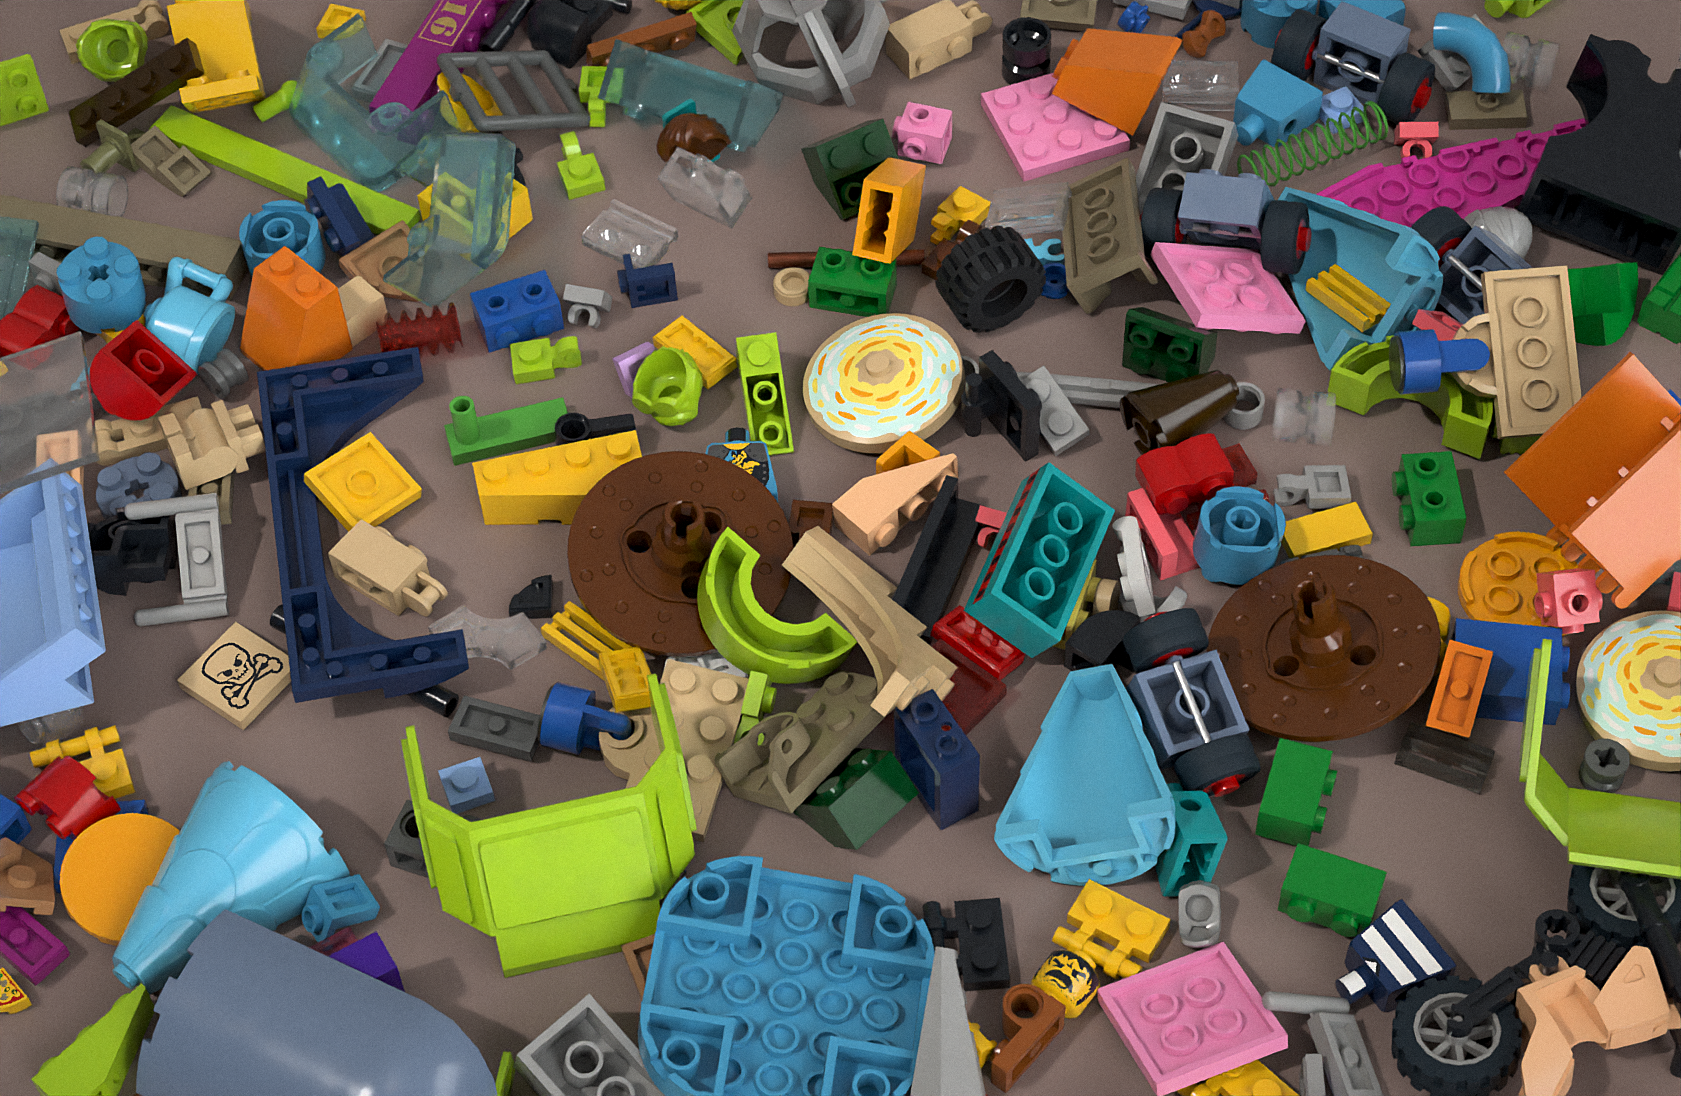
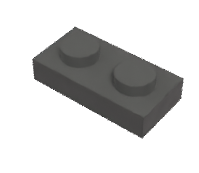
(495, 728)

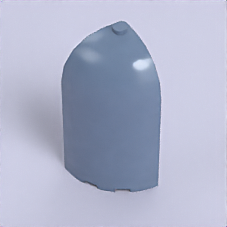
(292, 1022)

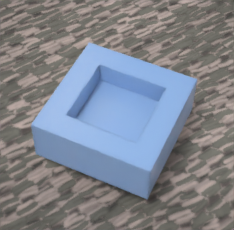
(1337, 102)
(466, 785)

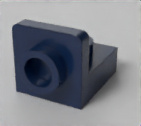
(647, 284)

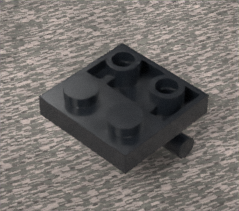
(1005, 402)

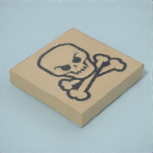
(238, 675)

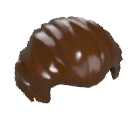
(693, 134)

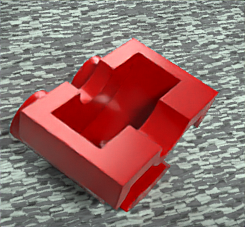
(67, 797)

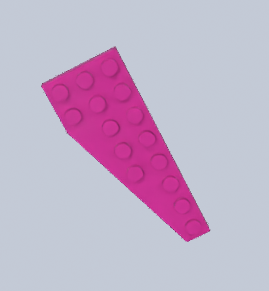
(1458, 177)

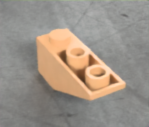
(887, 501)

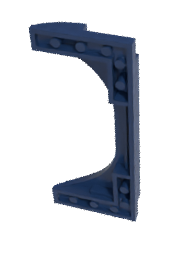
(306, 420)

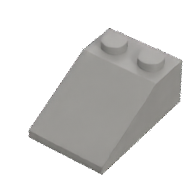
(1182, 144)
(584, 1057)

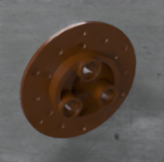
(649, 506)
(1326, 647)

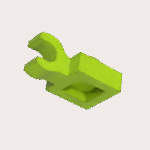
(589, 90)
(578, 172)
(537, 358)
(757, 701)

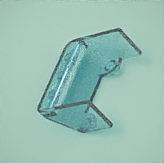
(659, 83)
(358, 141)
(467, 212)

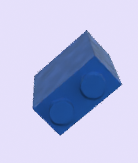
(1509, 668)

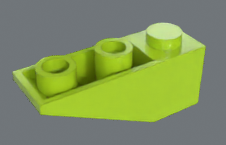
(764, 392)
(101, 1052)

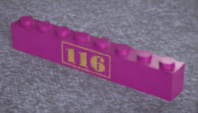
(448, 28)

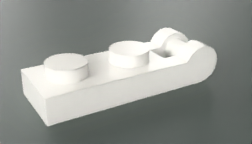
(1134, 565)

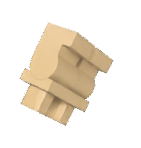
(211, 442)

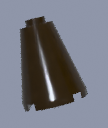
(1178, 409)

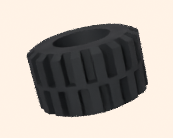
(990, 279)

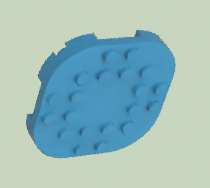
(783, 986)

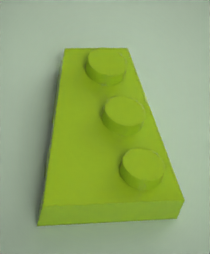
(715, 24)

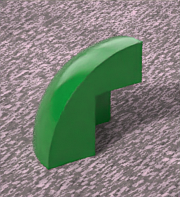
(1603, 301)

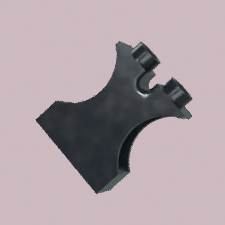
(1620, 173)

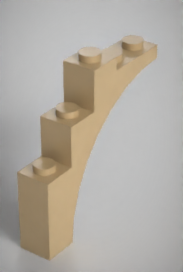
(885, 631)

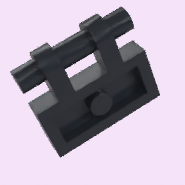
(980, 941)

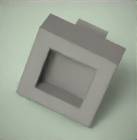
(589, 300)

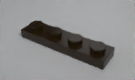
(137, 91)

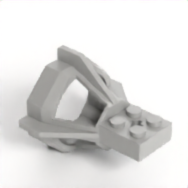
(834, 71)

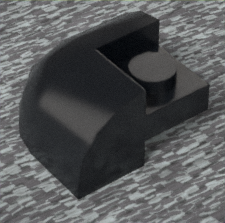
(566, 27)
(132, 550)

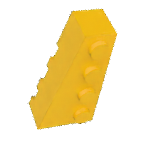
(548, 480)

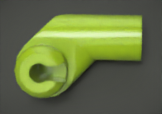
(276, 102)

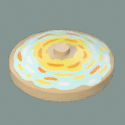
(882, 381)
(1633, 688)

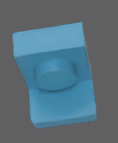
(337, 906)

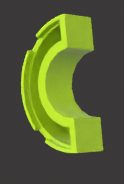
(1364, 379)
(750, 635)

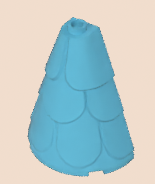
(1376, 252)
(1089, 789)
(236, 852)

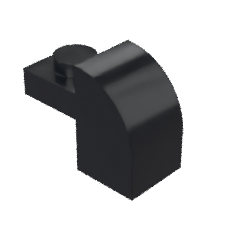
(1100, 641)

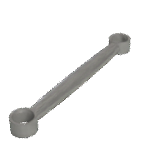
(1109, 392)

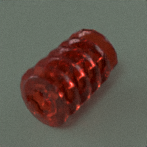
(421, 331)

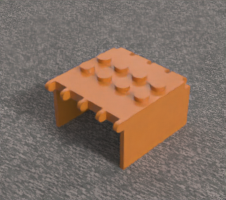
(1612, 480)

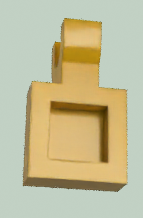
(955, 211)

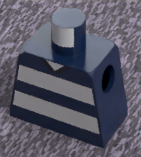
(1392, 959)

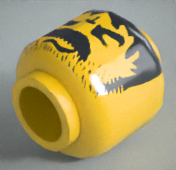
(1069, 979)

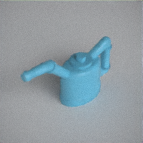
(189, 321)

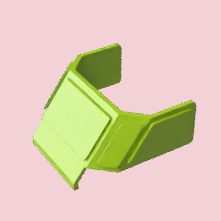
(1594, 825)
(567, 874)

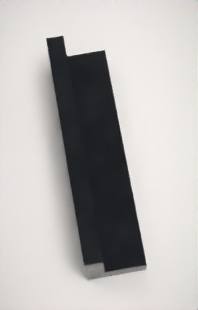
(938, 557)

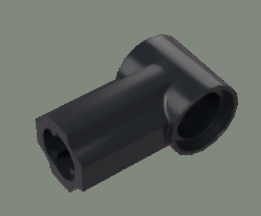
(577, 427)

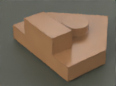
(377, 258)
(25, 879)

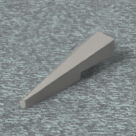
(947, 1048)

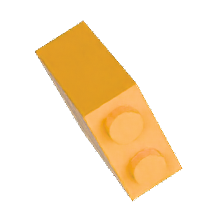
(889, 210)

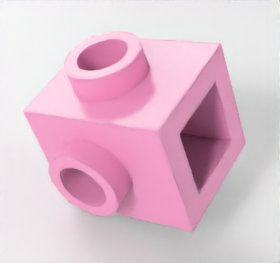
(923, 132)

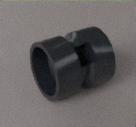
(1025, 50)

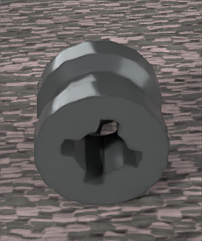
(223, 373)
(1609, 775)

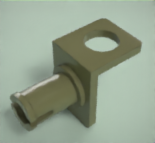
(114, 149)

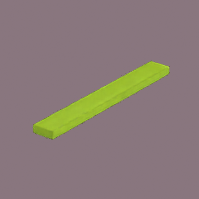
(275, 168)

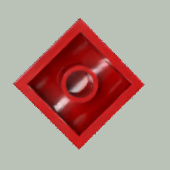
(137, 374)

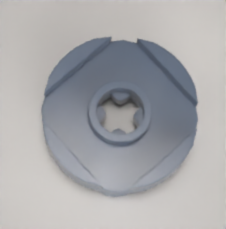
(131, 474)

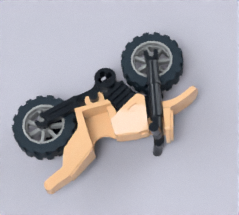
(1555, 996)

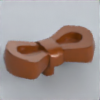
(1211, 27)

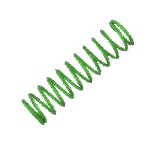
(1315, 140)

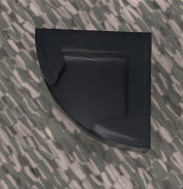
(535, 599)

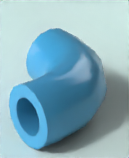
(1479, 48)

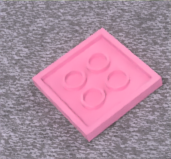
(1047, 132)
(1227, 288)
(1191, 1019)

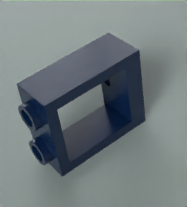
(937, 761)

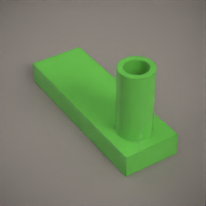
(501, 432)

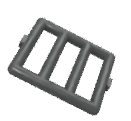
(516, 63)

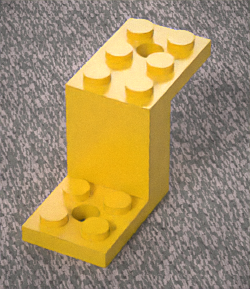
(225, 50)

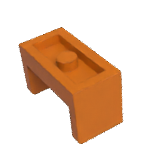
(1459, 688)

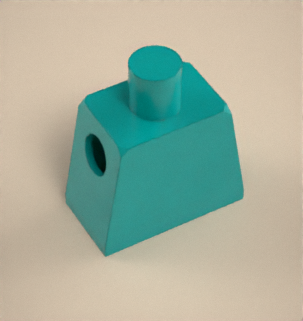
(1196, 842)

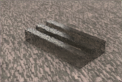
(1447, 752)

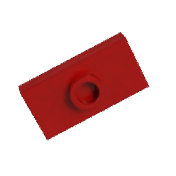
(978, 643)

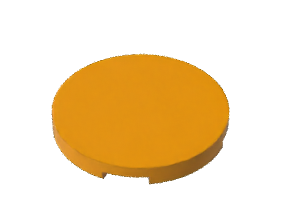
(1501, 577)
(110, 869)

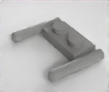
(199, 558)
(1335, 1038)

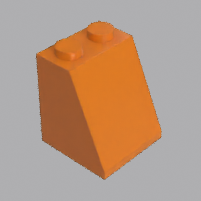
(1114, 74)
(292, 315)

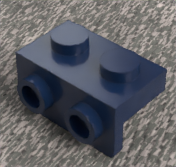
(338, 216)

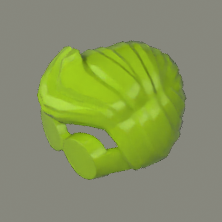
(112, 48)
(668, 387)

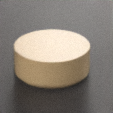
(791, 286)
(1106, 596)

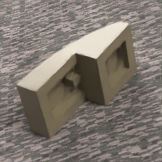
(167, 163)

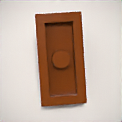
(1026, 1036)

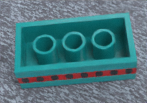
(1040, 560)

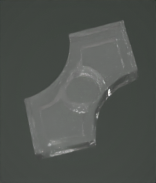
(505, 640)

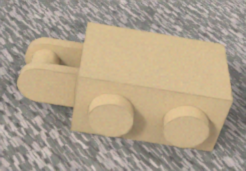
(934, 36)
(385, 570)

